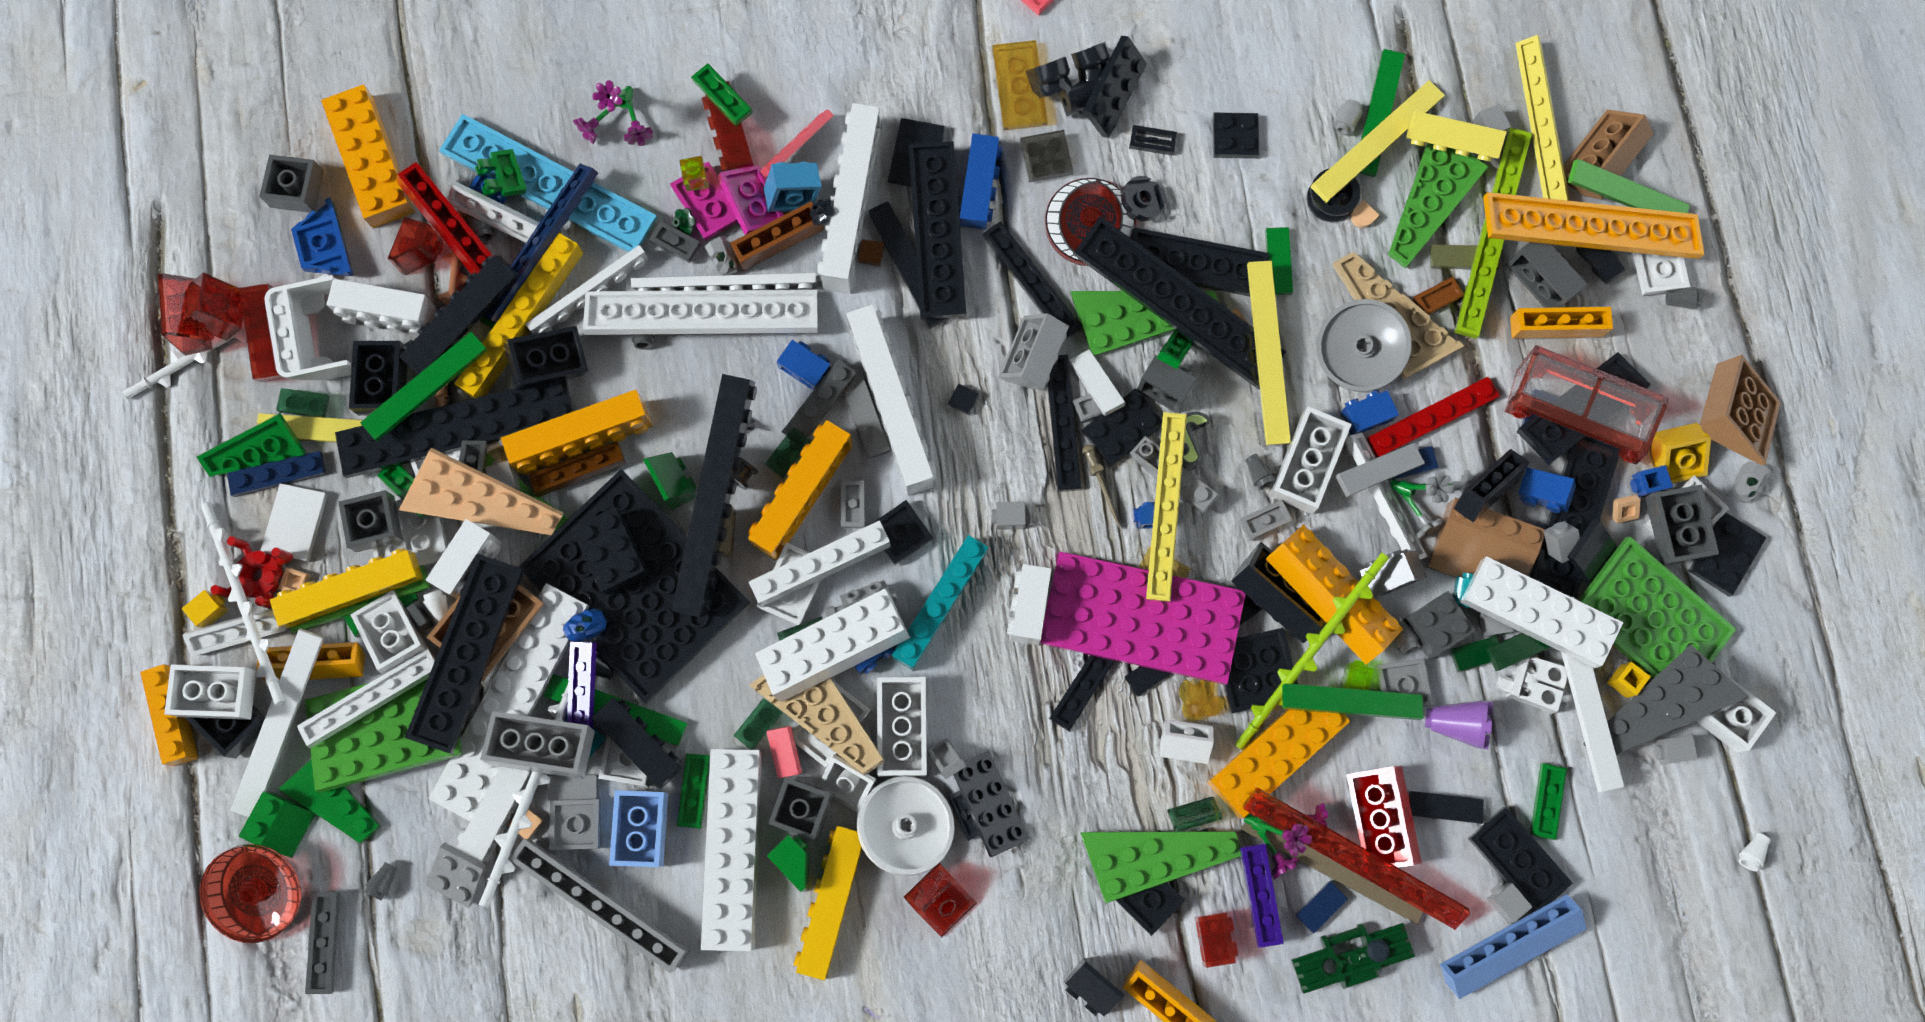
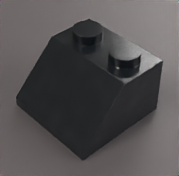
(1093, 988)

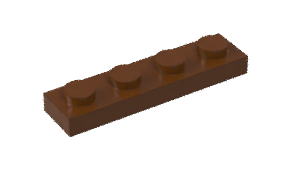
(577, 469)

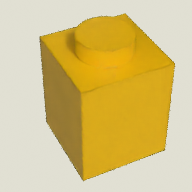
(205, 609)
(1628, 679)

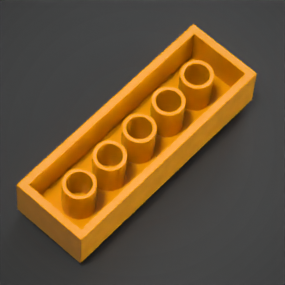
(367, 155)
(577, 432)
(800, 490)
(1321, 577)
(1274, 755)

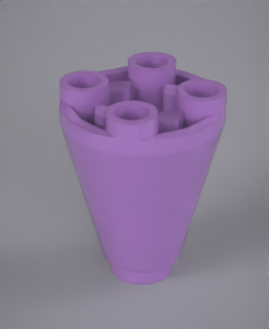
(1463, 722)

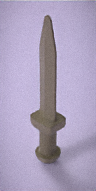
(1096, 469)

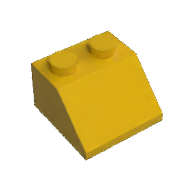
(1683, 451)

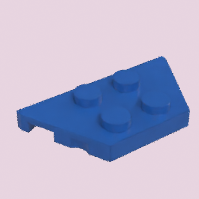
(322, 243)

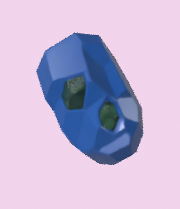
(585, 625)

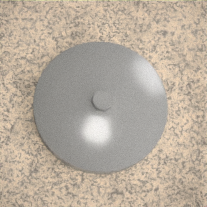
(1364, 345)

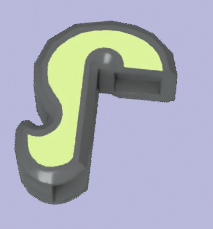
(1191, 453)

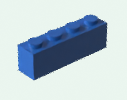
(979, 181)

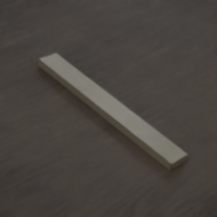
(1343, 876)

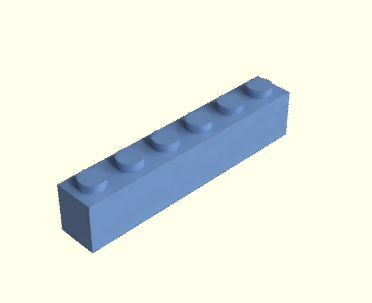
(1513, 946)

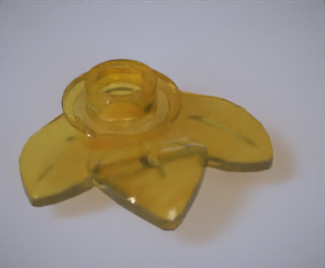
(1202, 697)

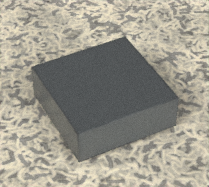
(420, 616)

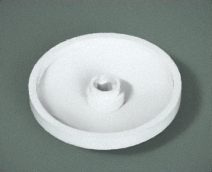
(905, 826)

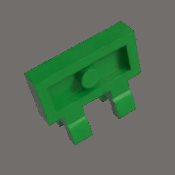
(507, 172)

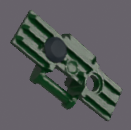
(1357, 965)

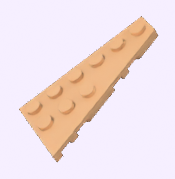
(461, 492)

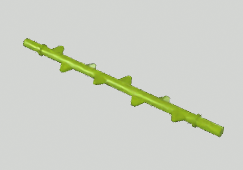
(1315, 641)

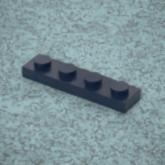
(276, 473)

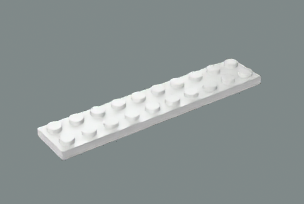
(700, 312)
(512, 691)

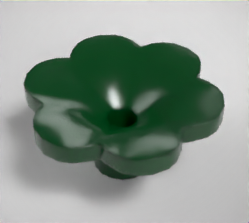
(684, 221)

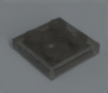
(1046, 156)

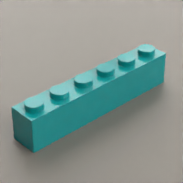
(940, 602)

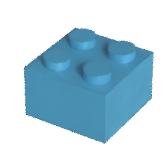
(791, 185)

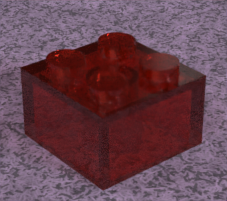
(213, 307)

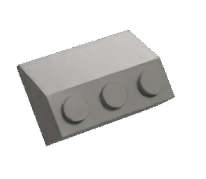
(1034, 351)

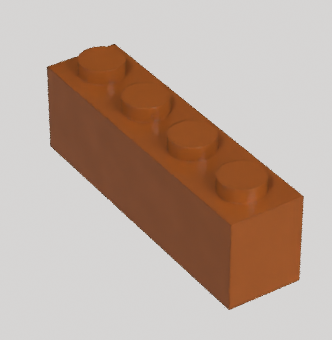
(775, 237)

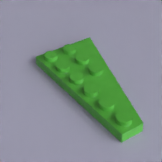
(1435, 192)
(1116, 319)
(1142, 860)

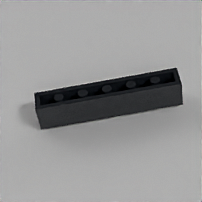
(460, 314)

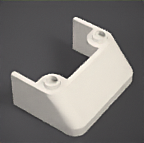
(291, 334)

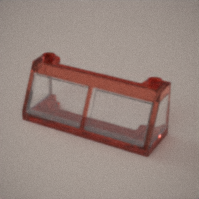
(1587, 402)

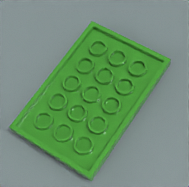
(1656, 610)
(372, 744)

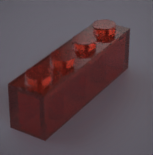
(729, 138)
(258, 333)

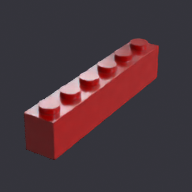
(443, 217)

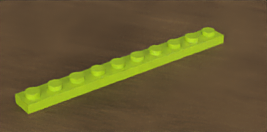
(1489, 249)

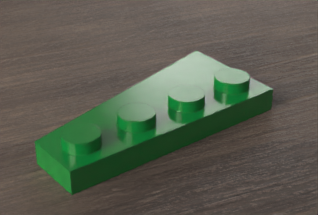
(257, 445)
(335, 806)

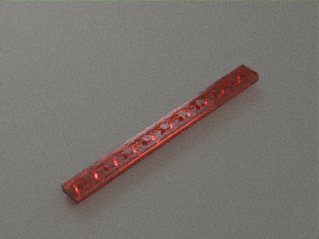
(1359, 860)

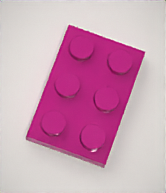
(747, 198)
(707, 205)

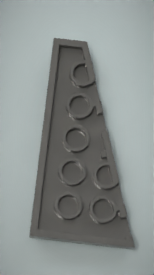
(1674, 698)

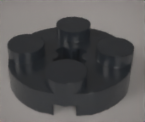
(1134, 206)

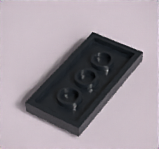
(1115, 86)
(1520, 859)

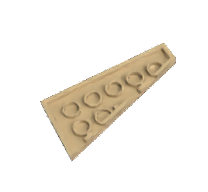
(1428, 340)
(830, 720)

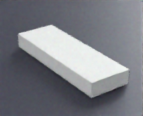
(1097, 382)

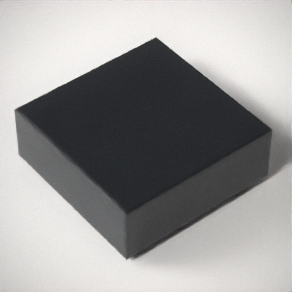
(963, 399)

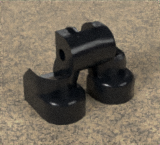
(1054, 78)

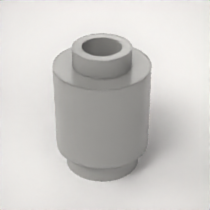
(1348, 117)

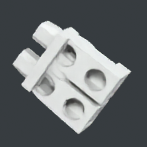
(1535, 683)

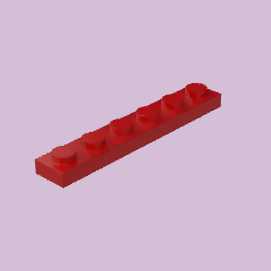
(1433, 417)

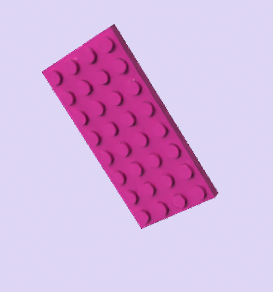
(1105, 614)

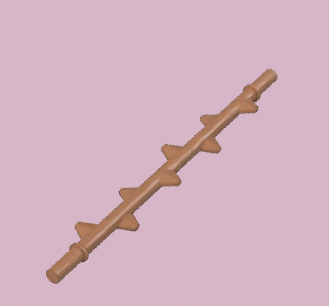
(456, 279)

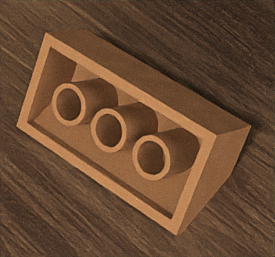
(1611, 144)

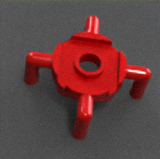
(252, 561)

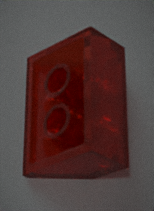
(172, 304)

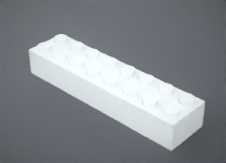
(850, 198)
(892, 405)
(731, 850)

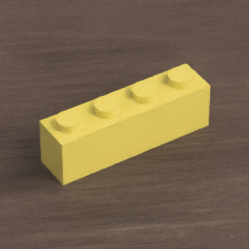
(1455, 134)

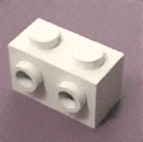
(1186, 741)

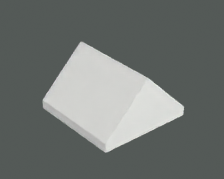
(847, 783)

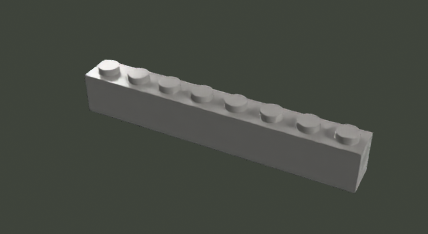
(599, 905)

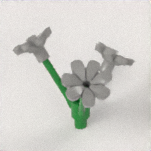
(1435, 487)

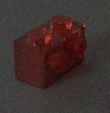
(1215, 939)

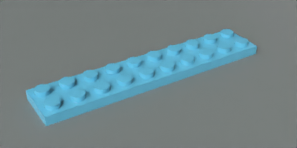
(599, 210)

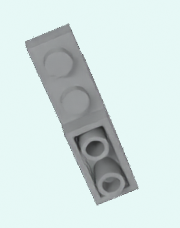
(1191, 488)

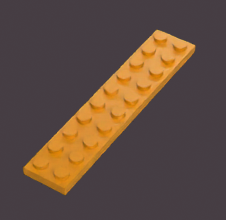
(1592, 225)

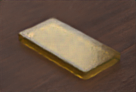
(1017, 101)

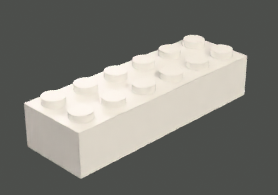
(1541, 612)
(832, 645)

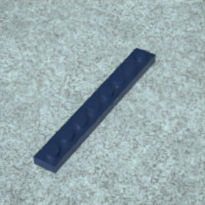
(544, 234)

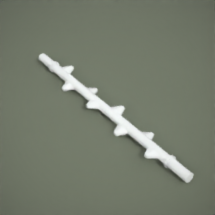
(179, 361)
(237, 595)
(520, 819)

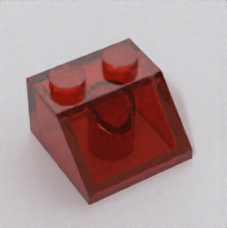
(415, 246)
(940, 900)

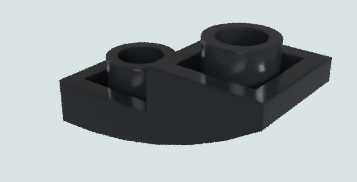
(1602, 263)

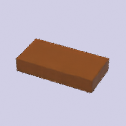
(1439, 296)

